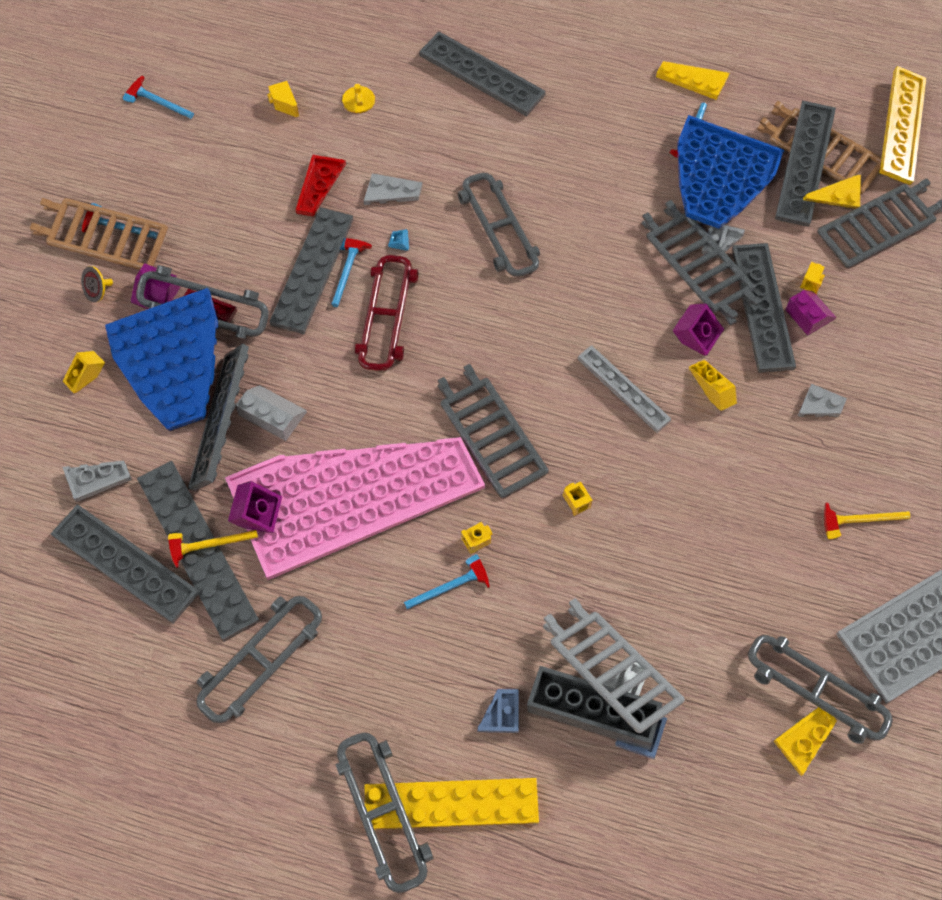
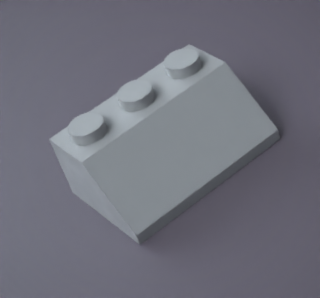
(270, 411)

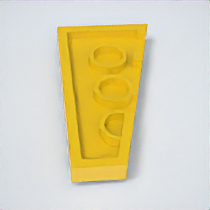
(700, 80)

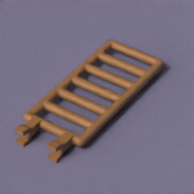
(780, 109)
(98, 211)

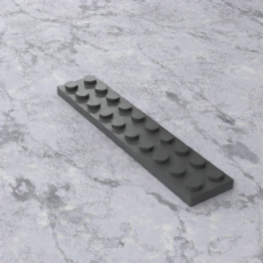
(205, 567)

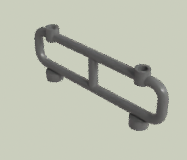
(501, 262)
(249, 298)
(209, 682)
(872, 702)
(420, 852)

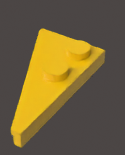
(843, 193)

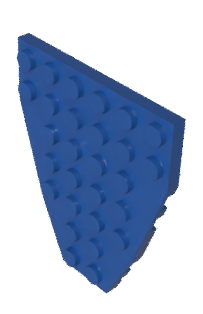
(721, 171)
(169, 356)

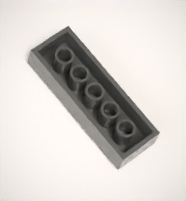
(580, 705)

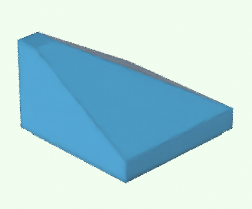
(399, 240)

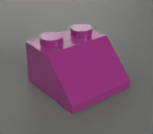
(154, 290)
(809, 311)
(698, 328)
(255, 507)

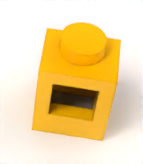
(813, 278)
(584, 500)
(473, 542)

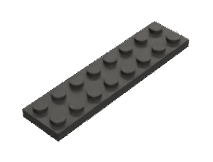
(482, 73)
(805, 163)
(311, 271)
(768, 324)
(218, 418)
(125, 563)

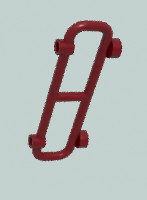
(395, 352)

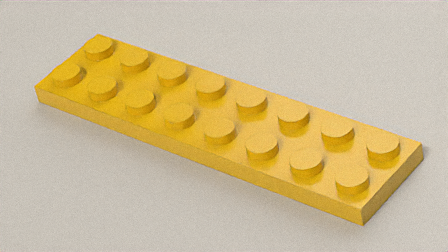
(903, 126)
(458, 803)

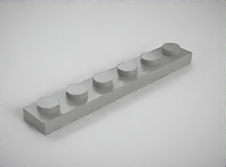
(624, 389)

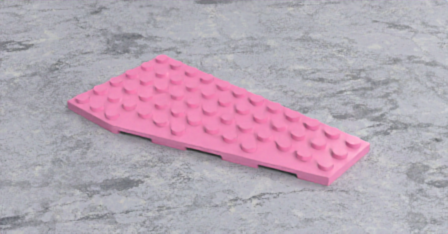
(353, 495)

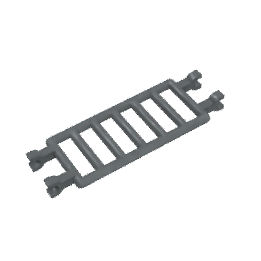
(721, 306)

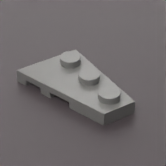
(388, 188)
(91, 480)

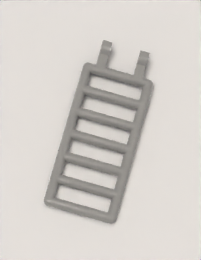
(597, 683)

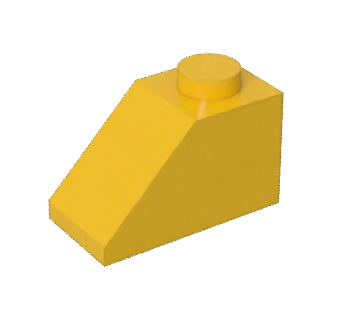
(283, 98)
(83, 370)

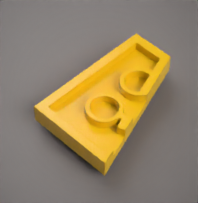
(805, 738)

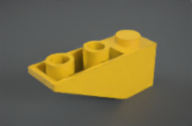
(716, 386)

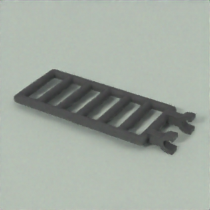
(878, 202)
(473, 447)

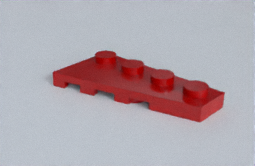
(318, 181)

